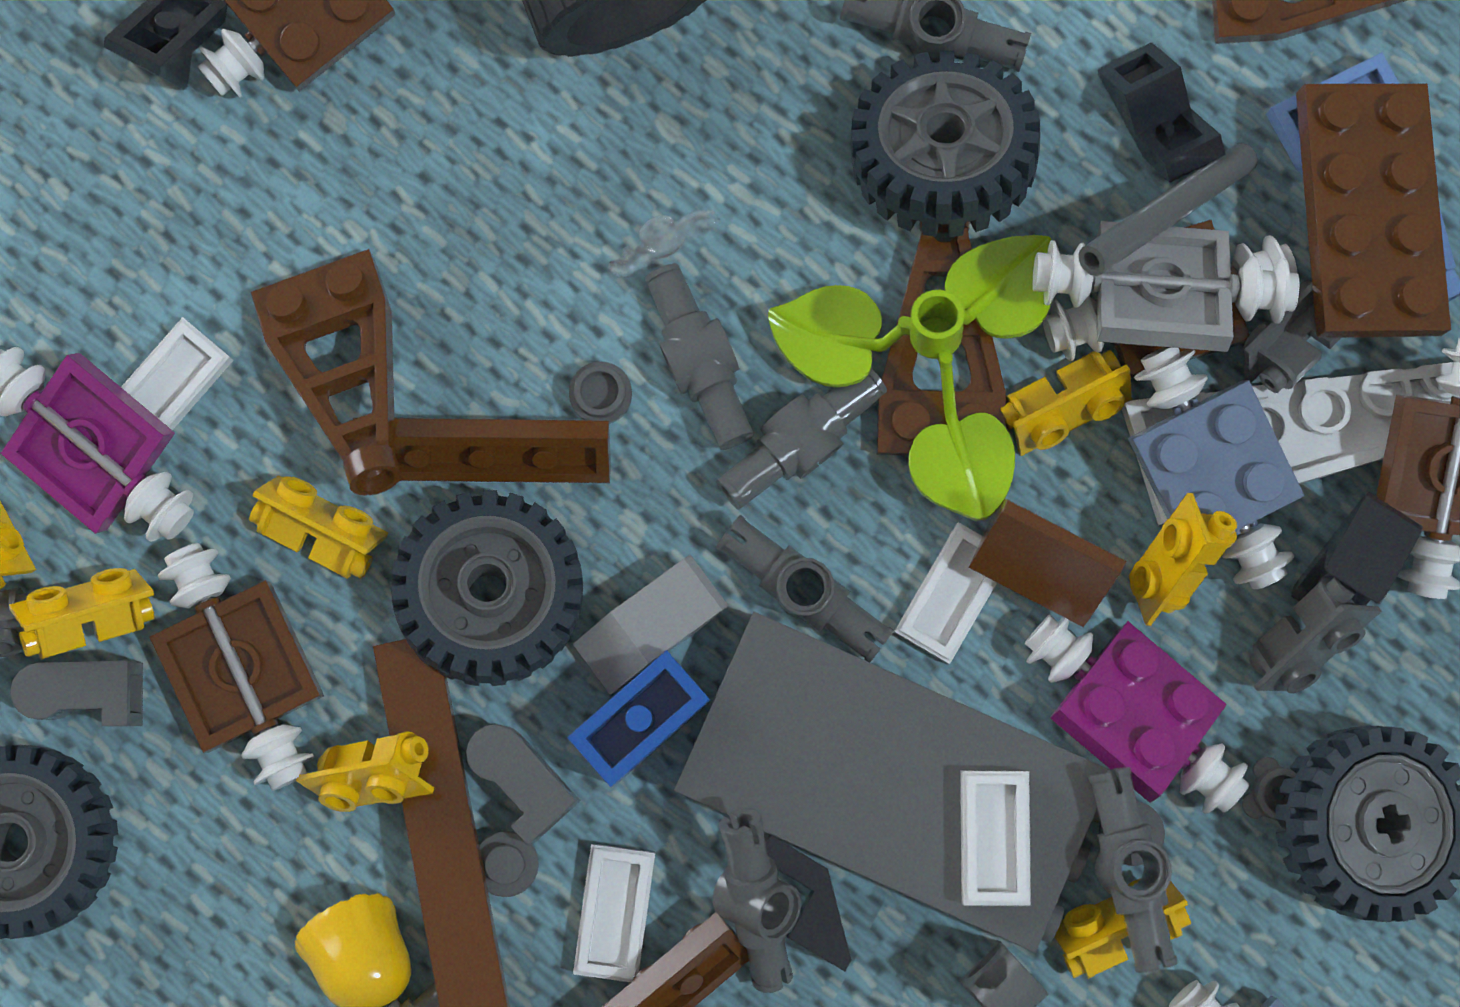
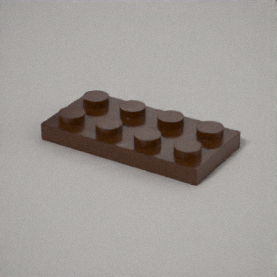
(1372, 211)

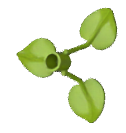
(836, 328)

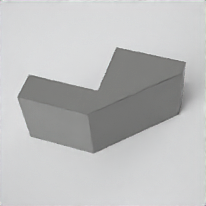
(650, 624)

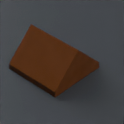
(1045, 563)

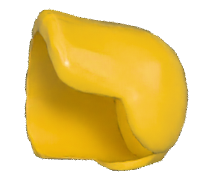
(357, 952)

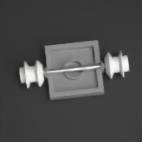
(1170, 290)

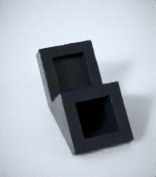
(1158, 114)
(819, 919)

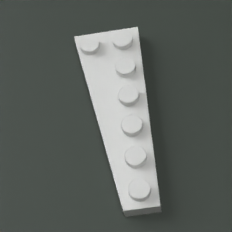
(1322, 421)

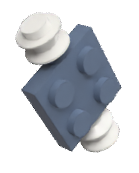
(1222, 456)

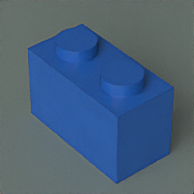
(639, 719)

